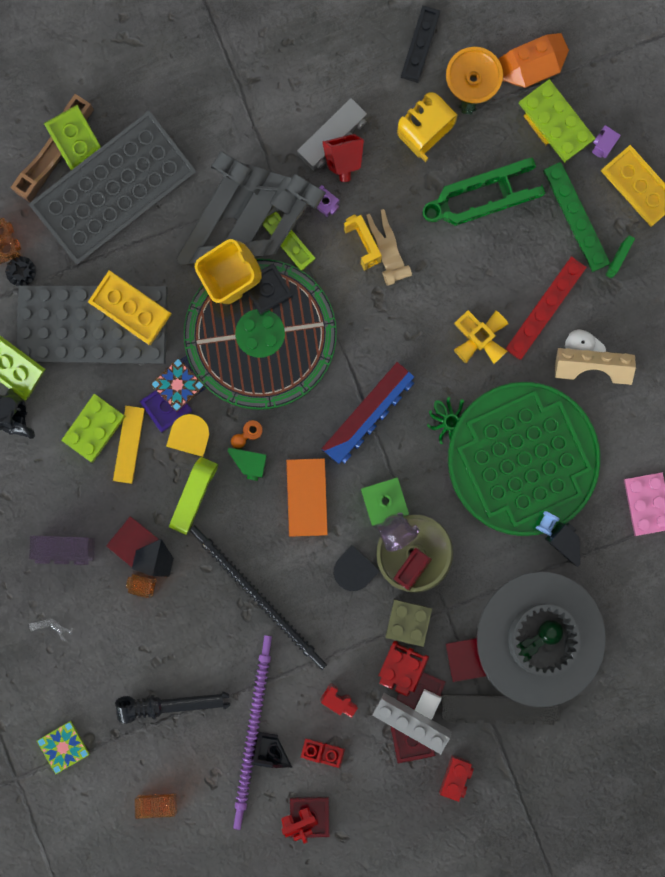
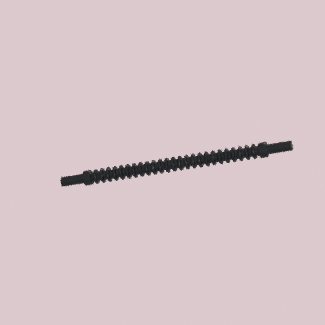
(308, 650)

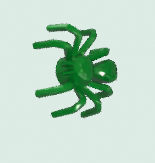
(449, 420)

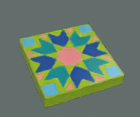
(63, 747)

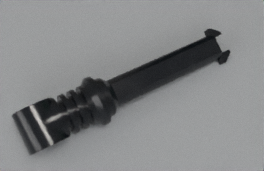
(128, 709)

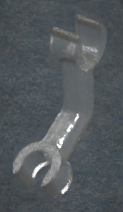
(50, 623)

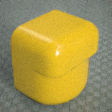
(228, 271)

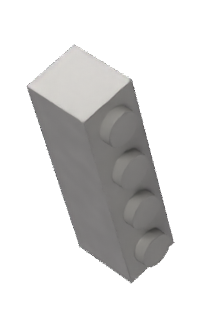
(341, 124)
(412, 723)

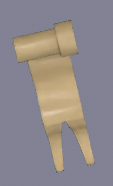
(390, 255)

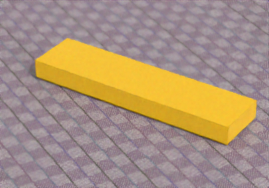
(129, 444)

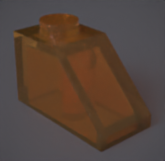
(141, 585)

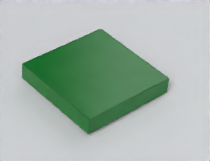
(620, 256)

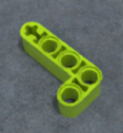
(192, 495)

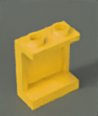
(374, 256)

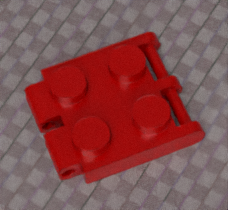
(402, 669)

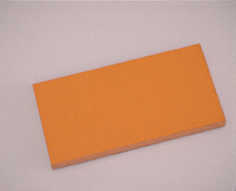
(307, 497)

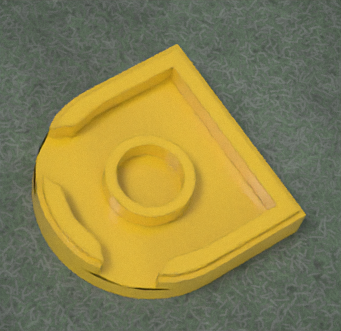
(189, 434)

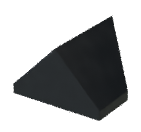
(153, 559)
(270, 752)

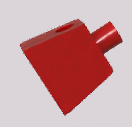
(344, 155)

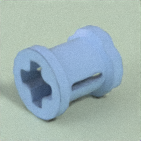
(547, 523)

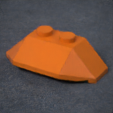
(534, 60)

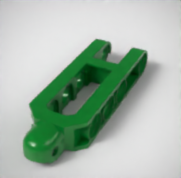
(439, 208)

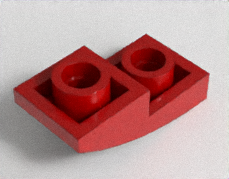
(322, 753)

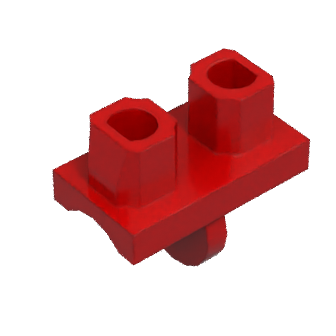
(291, 828)

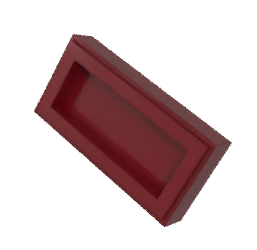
(412, 569)

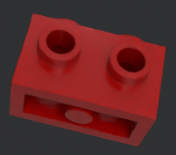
(455, 778)

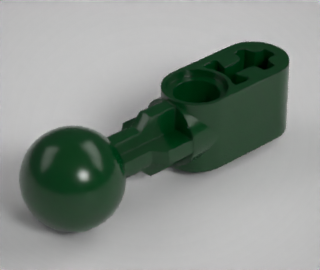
(549, 633)

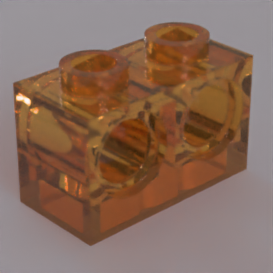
(8, 239)
(155, 806)

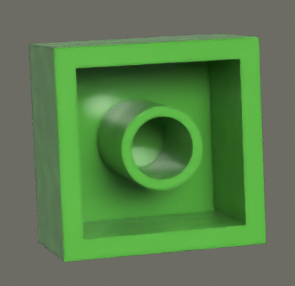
(384, 500)

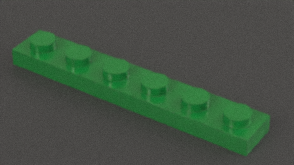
(576, 217)

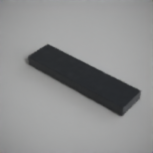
(420, 44)

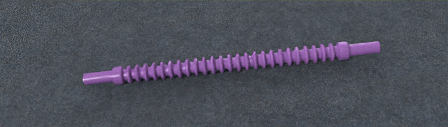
(240, 805)

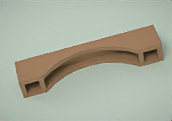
(37, 172)

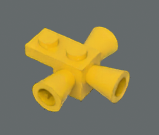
(480, 336)

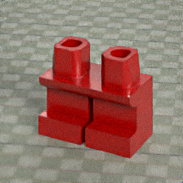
(337, 703)

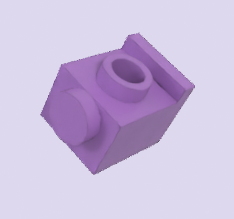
(605, 142)
(331, 207)

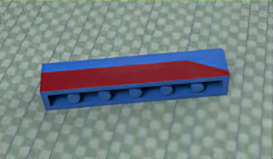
(367, 413)

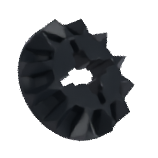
(17, 279)

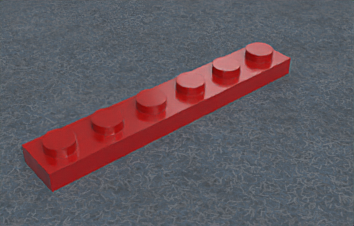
(545, 308)

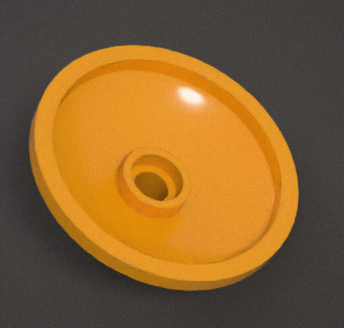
(477, 63)

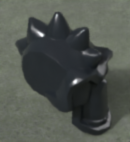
(13, 415)

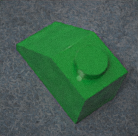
(249, 463)

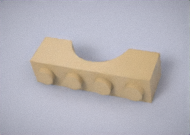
(572, 362)

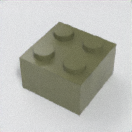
(408, 622)

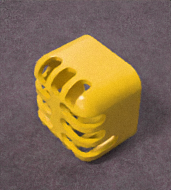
(435, 124)

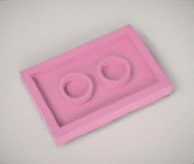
(646, 503)

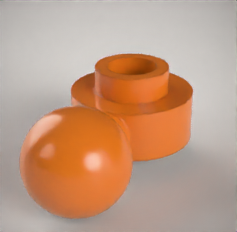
(239, 440)

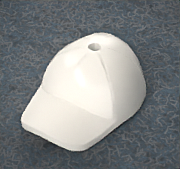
(590, 342)

